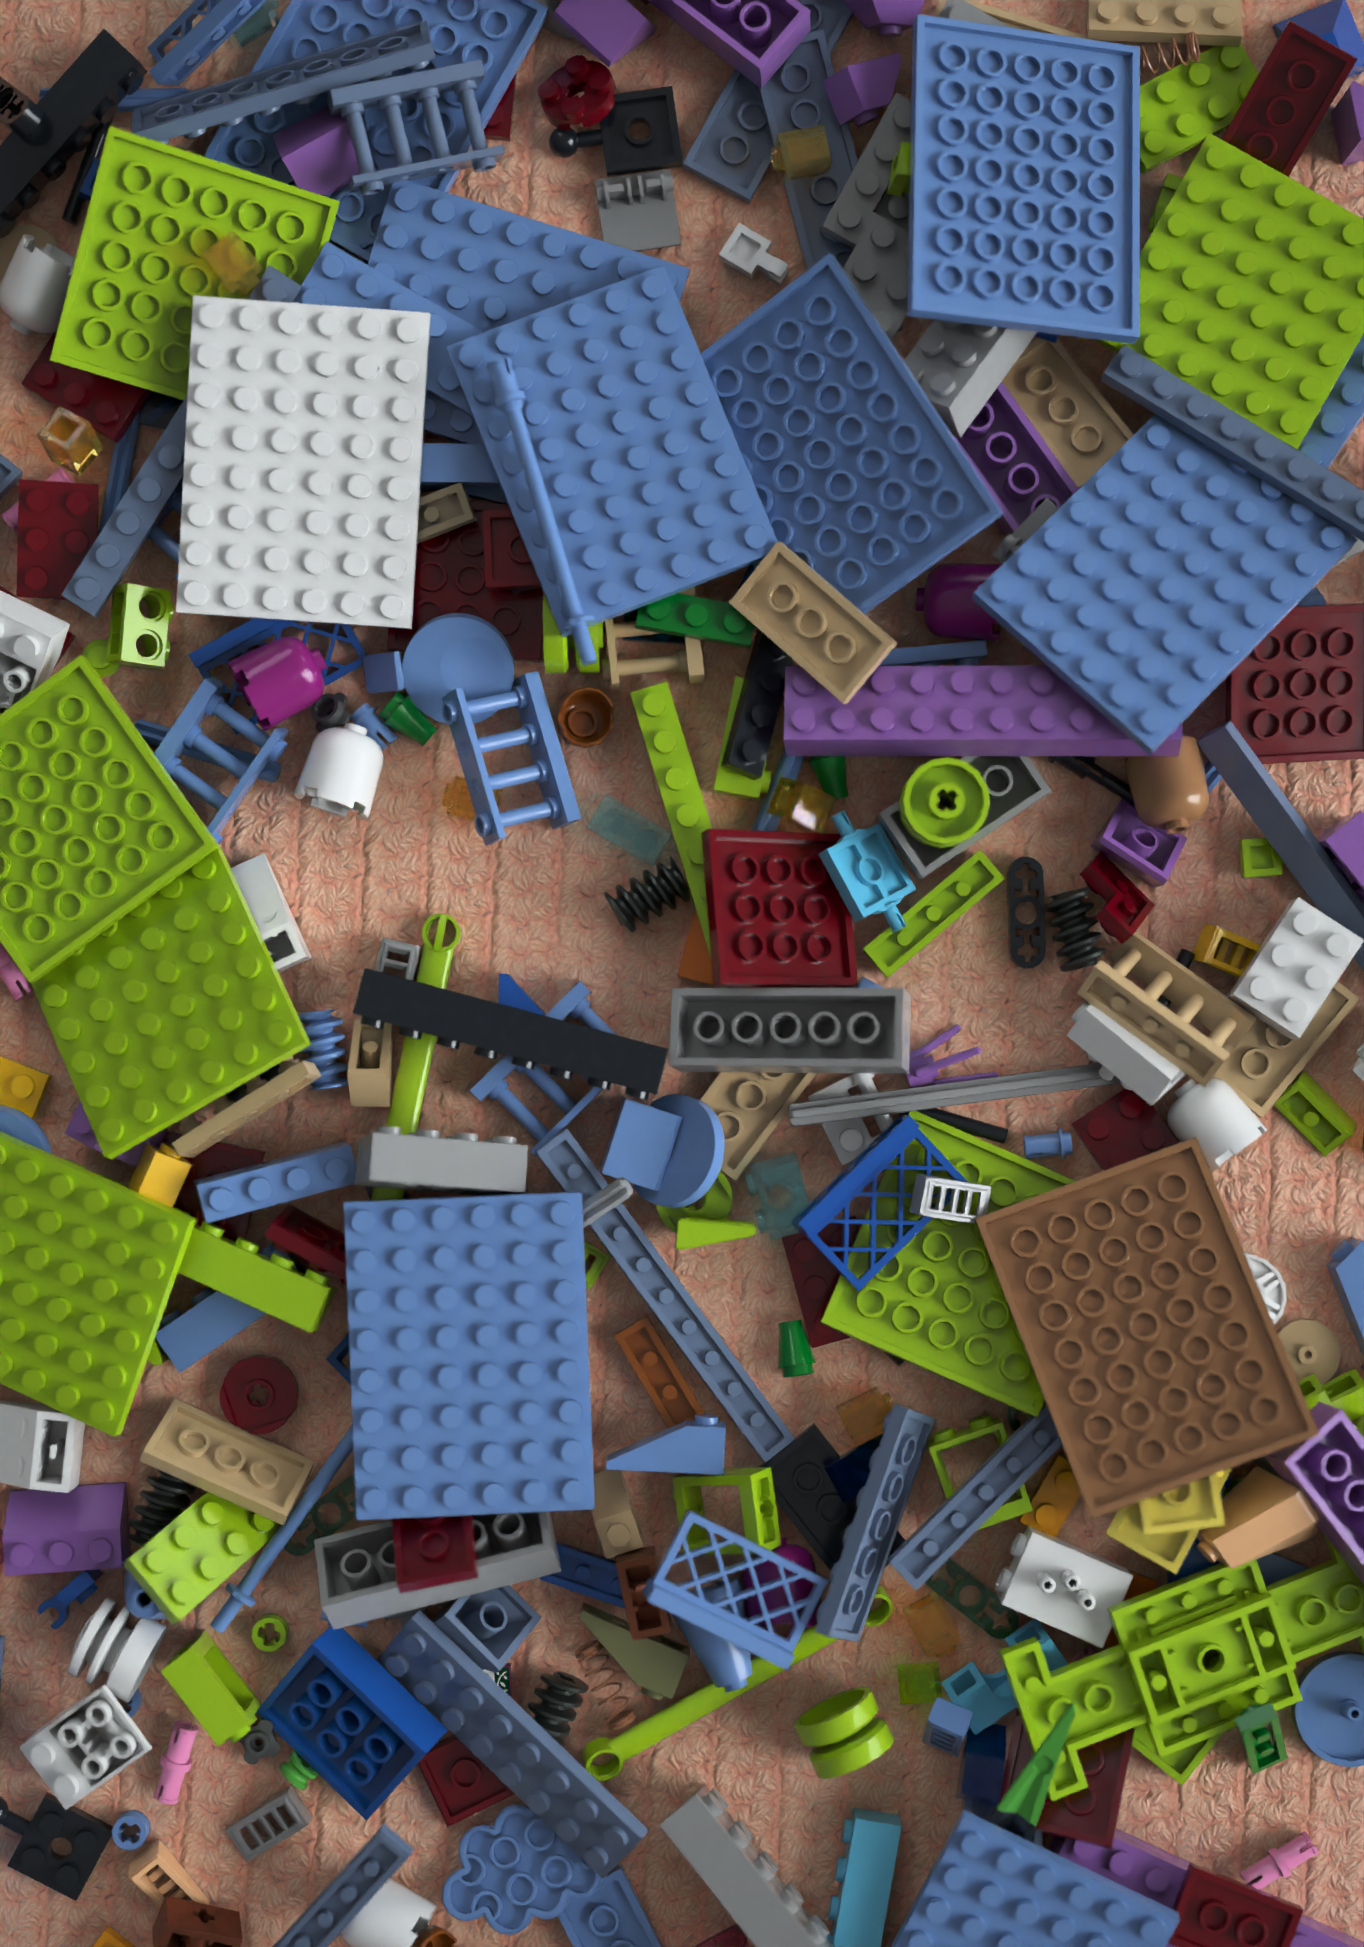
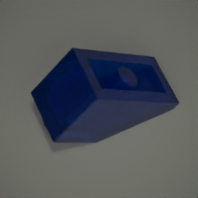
(982, 1765)

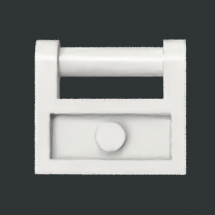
(850, 1136)

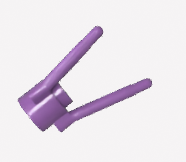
(924, 1069)

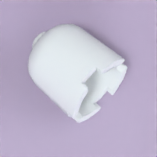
(35, 287)
(342, 771)
(1215, 1118)
(389, 1918)

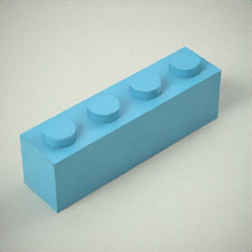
(864, 1878)

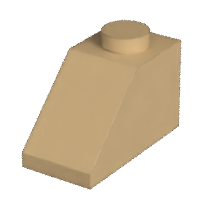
(370, 1065)
(615, 1514)

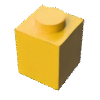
(160, 1174)

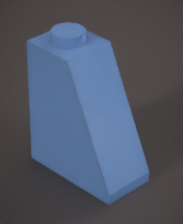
(1348, 1278)

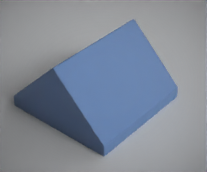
(640, 1144)

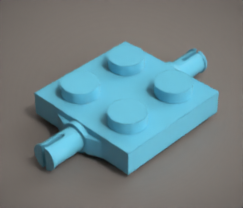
(867, 872)

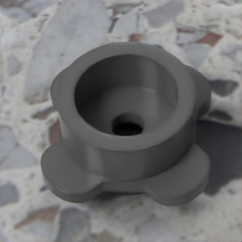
(330, 711)
(269, 1745)

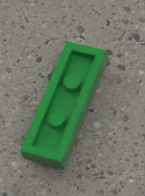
(696, 619)
(1260, 1737)

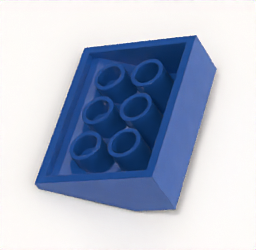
(351, 1720)

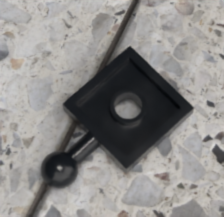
(621, 151)
(35, 1855)

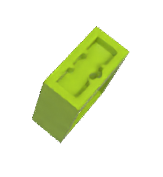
(978, 1427)
(755, 1491)
(212, 1689)

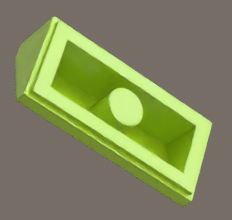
(1315, 1114)

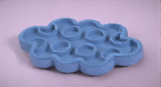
(516, 1873)

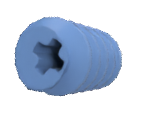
(322, 1050)

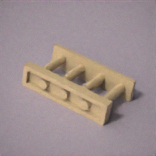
(686, 660)
(1153, 1022)
(234, 1115)

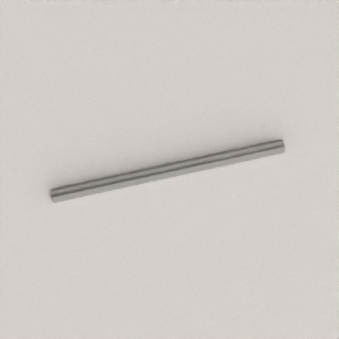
(947, 1094)

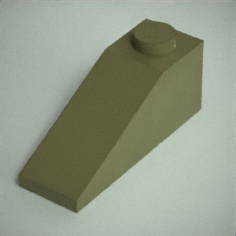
(650, 1662)

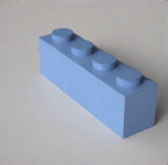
(276, 1181)
(209, 1322)

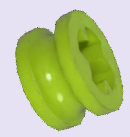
(260, 1638)

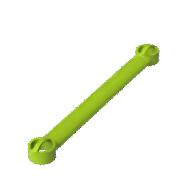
(417, 1053)
(705, 1701)

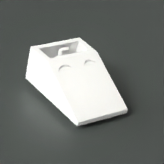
(28, 648)
(271, 912)
(39, 1447)
(85, 1746)

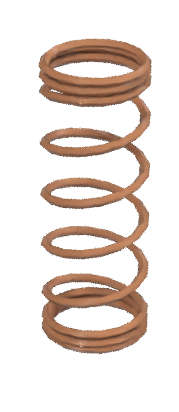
(1193, 53)
(590, 1651)

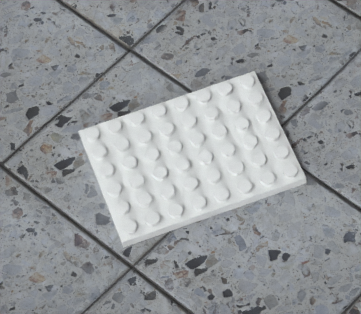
(302, 462)

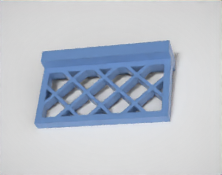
(719, 1620)

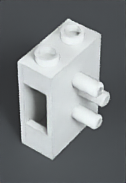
(1123, 1054)
(1062, 1585)

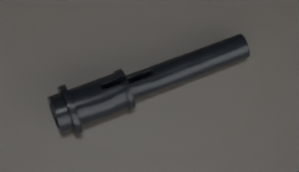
(1107, 780)

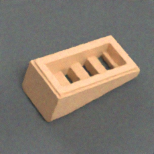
(155, 1862)

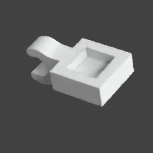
(749, 251)

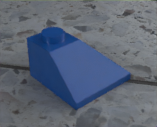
(1334, 24)

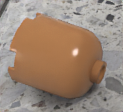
(1169, 789)

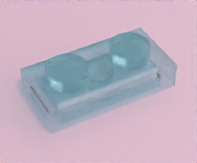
(629, 830)

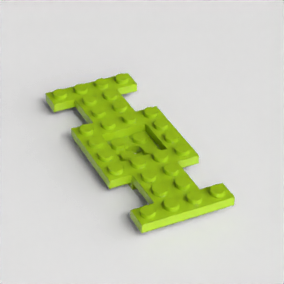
(1163, 1676)

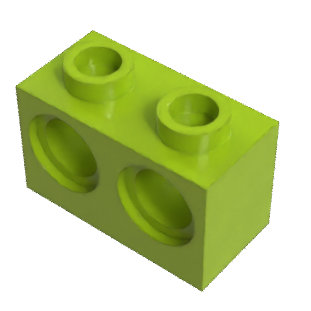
(129, 624)

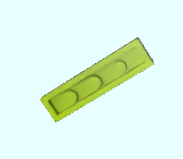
(934, 913)

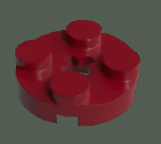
(575, 77)
(240, 1382)

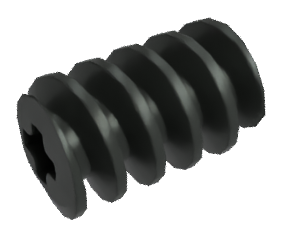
(648, 895)
(1075, 929)
(163, 1506)
(558, 1703)

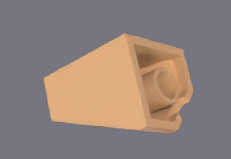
(1259, 1519)

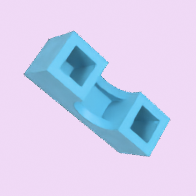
(990, 1694)

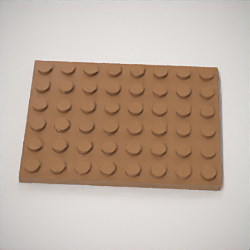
(1145, 1328)

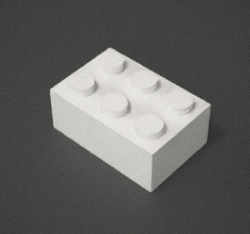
(1295, 968)

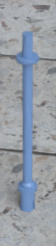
(510, 401)
(242, 1593)

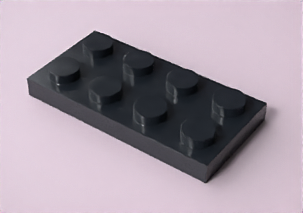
(810, 1497)

